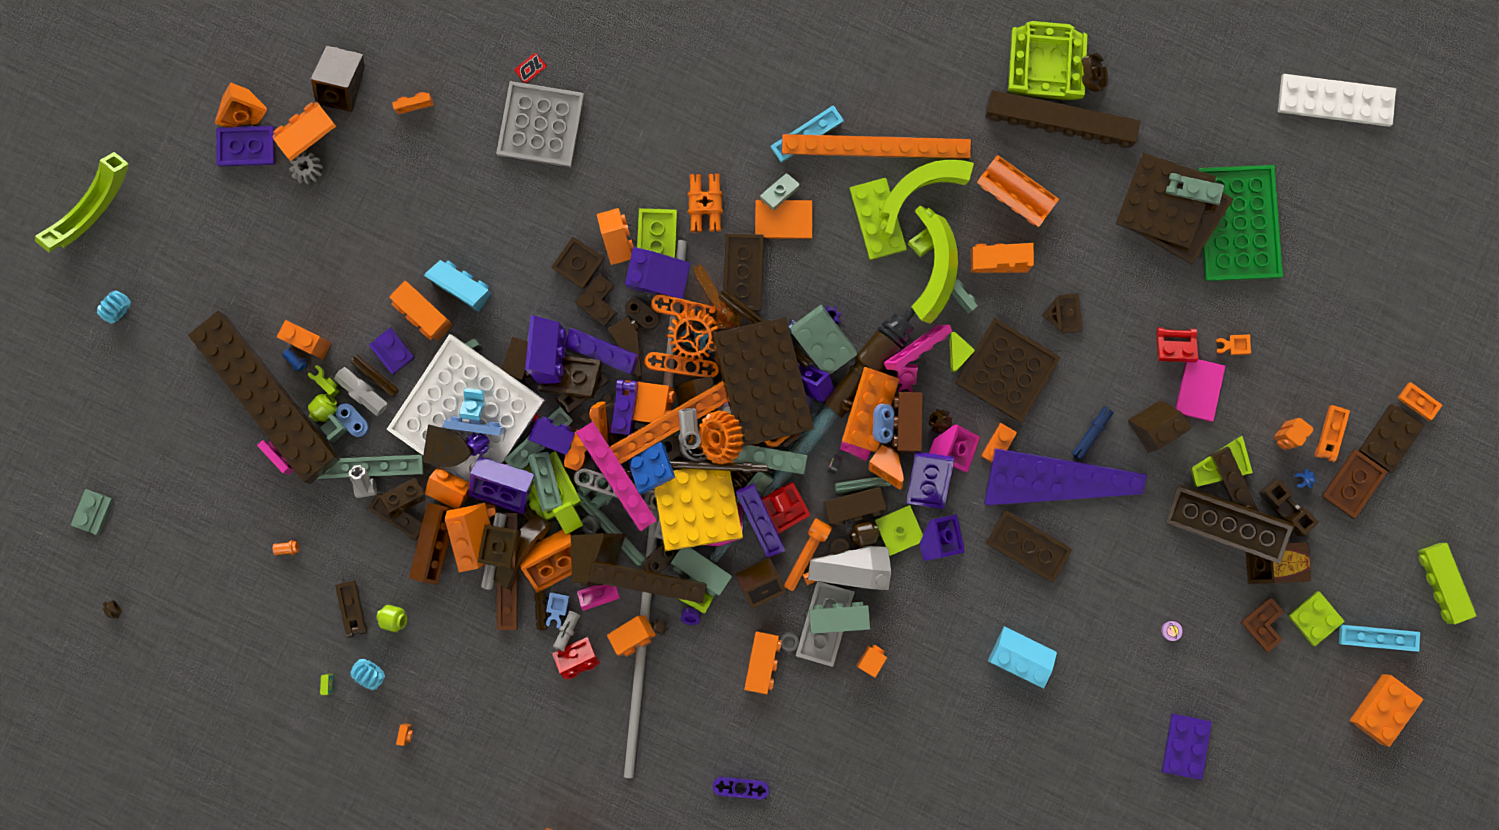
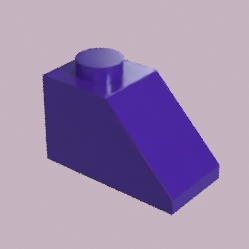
(816, 382)

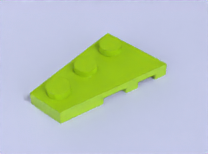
(1206, 472)

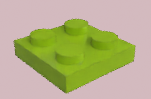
(1316, 618)

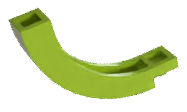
(939, 171)
(94, 202)
(944, 269)

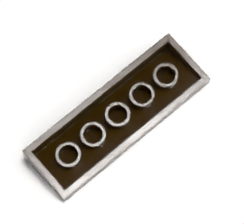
(1230, 523)

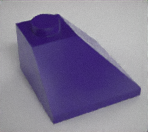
(942, 538)

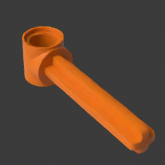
(818, 532)

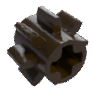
(940, 421)

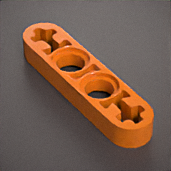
(688, 305)
(681, 365)

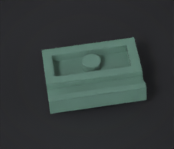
(92, 512)

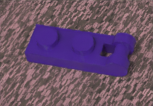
(624, 407)

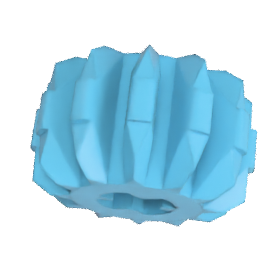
(113, 307)
(367, 674)

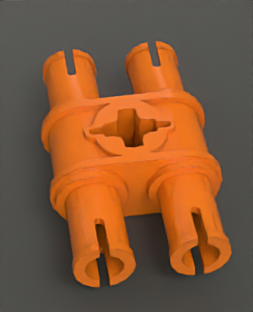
(713, 207)

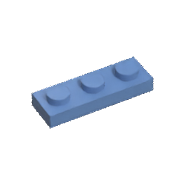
(474, 426)

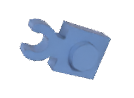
(557, 606)

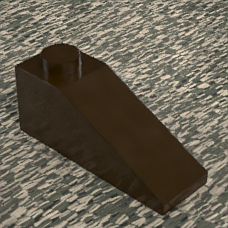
(627, 338)

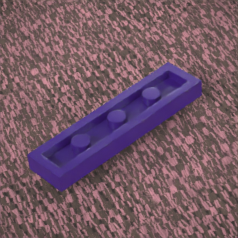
(601, 350)
(760, 520)

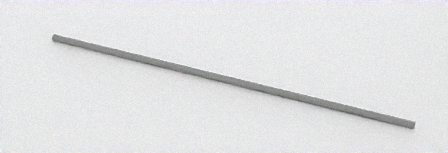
(646, 597)

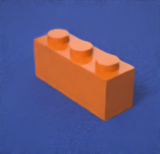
(762, 662)

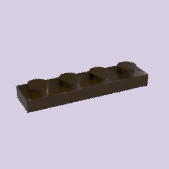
(1232, 478)

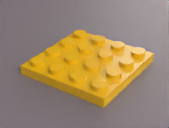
(697, 509)

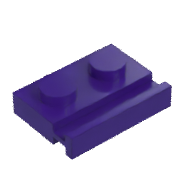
(391, 351)

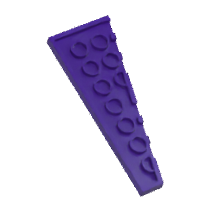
(1035, 478)

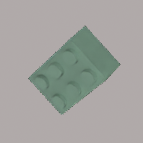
(823, 340)

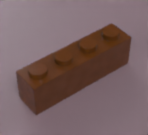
(431, 545)

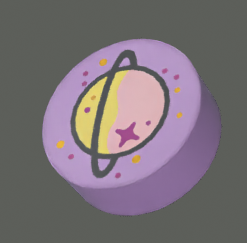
(1171, 630)

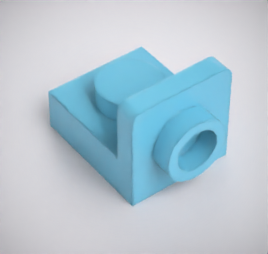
(473, 404)

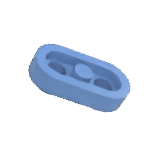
(352, 419)
(883, 423)

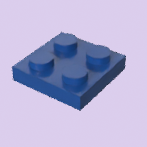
(651, 468)

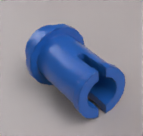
(292, 357)

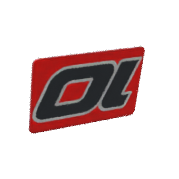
(530, 68)

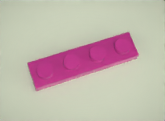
(920, 345)

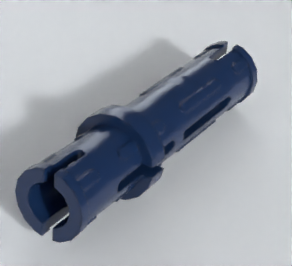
(1092, 433)

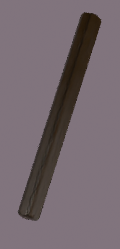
(752, 318)

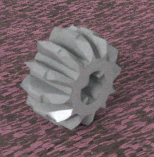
(305, 161)

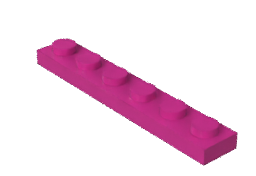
(616, 476)

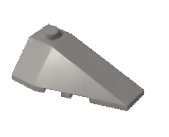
(857, 568)

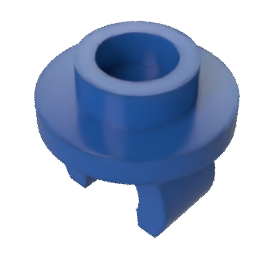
(1309, 478)

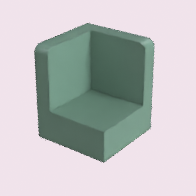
(333, 429)

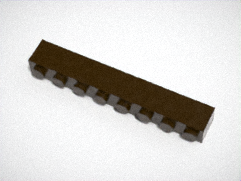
(1062, 118)

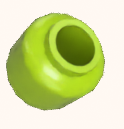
(322, 407)
(391, 618)

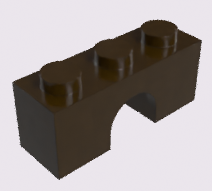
(1279, 499)

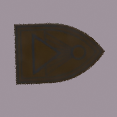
(444, 447)

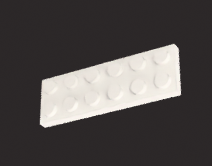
(1336, 100)

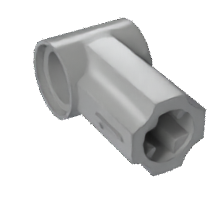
(688, 426)
(362, 484)

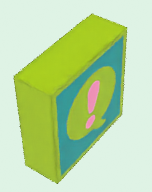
(326, 685)

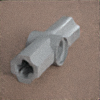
(361, 391)

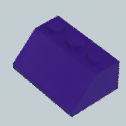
(545, 350)
(500, 484)

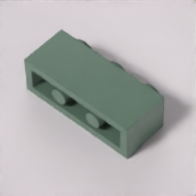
(701, 570)
(839, 618)

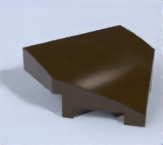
(1065, 313)

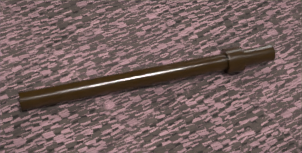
(747, 467)

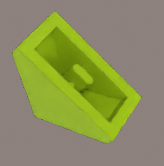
(959, 351)
(568, 517)

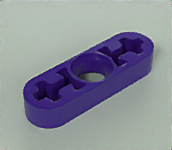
(725, 792)

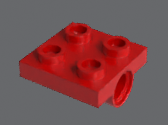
(785, 507)

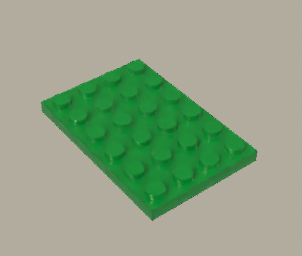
(1248, 234)

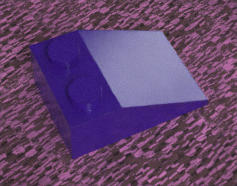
(657, 273)

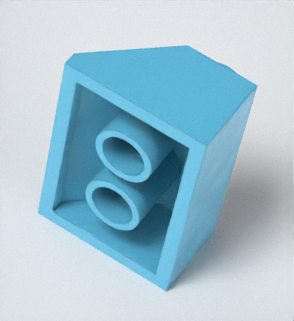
(459, 284)
(1023, 657)

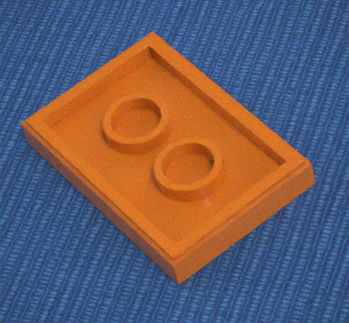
(787, 221)

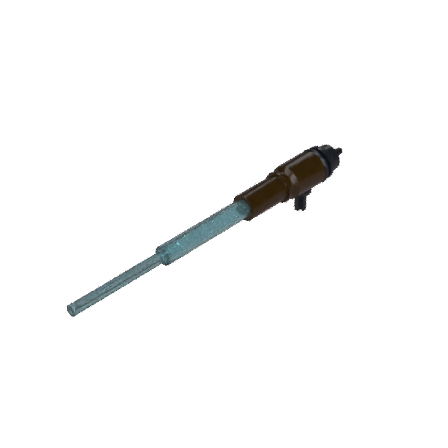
(877, 350)

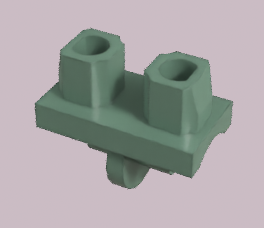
(600, 499)

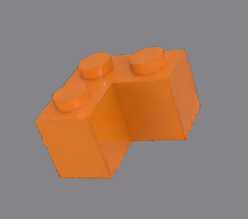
(614, 234)

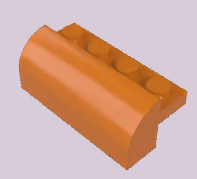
(1017, 191)

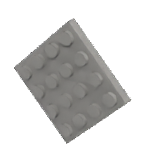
(540, 124)

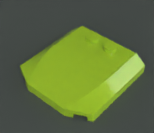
(1047, 61)

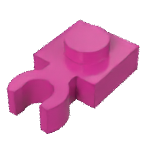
(907, 377)

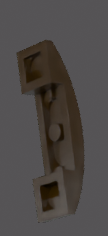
(534, 529)

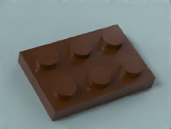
(1354, 484)

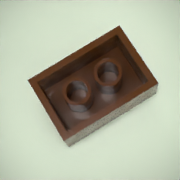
(907, 422)

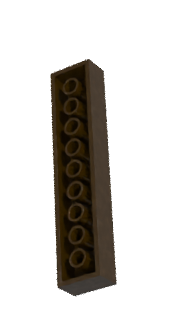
(264, 397)

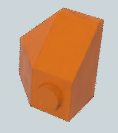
(239, 108)

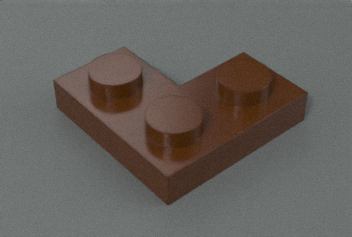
(1259, 622)

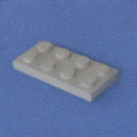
(823, 646)

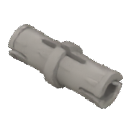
(566, 631)

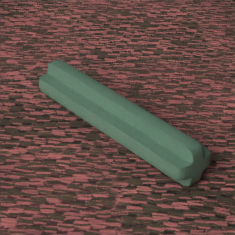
(861, 484)

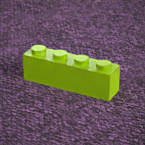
(1446, 583)

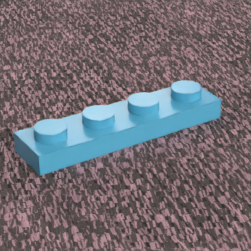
(818, 125)
(1379, 638)

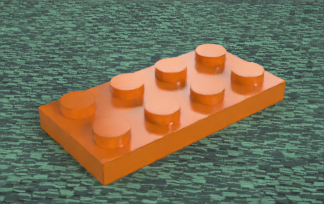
(873, 390)

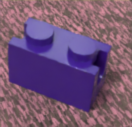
(551, 436)

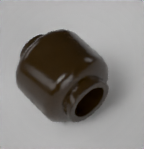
(864, 534)

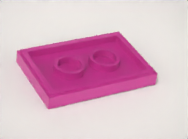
(1200, 389)

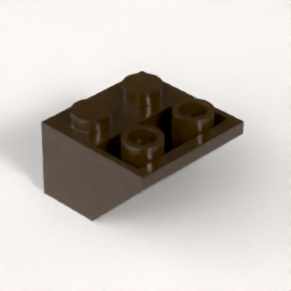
(760, 583)

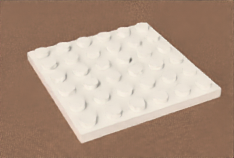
(441, 395)

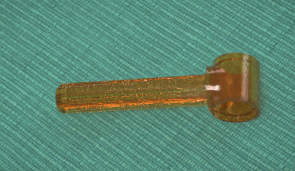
(726, 316)

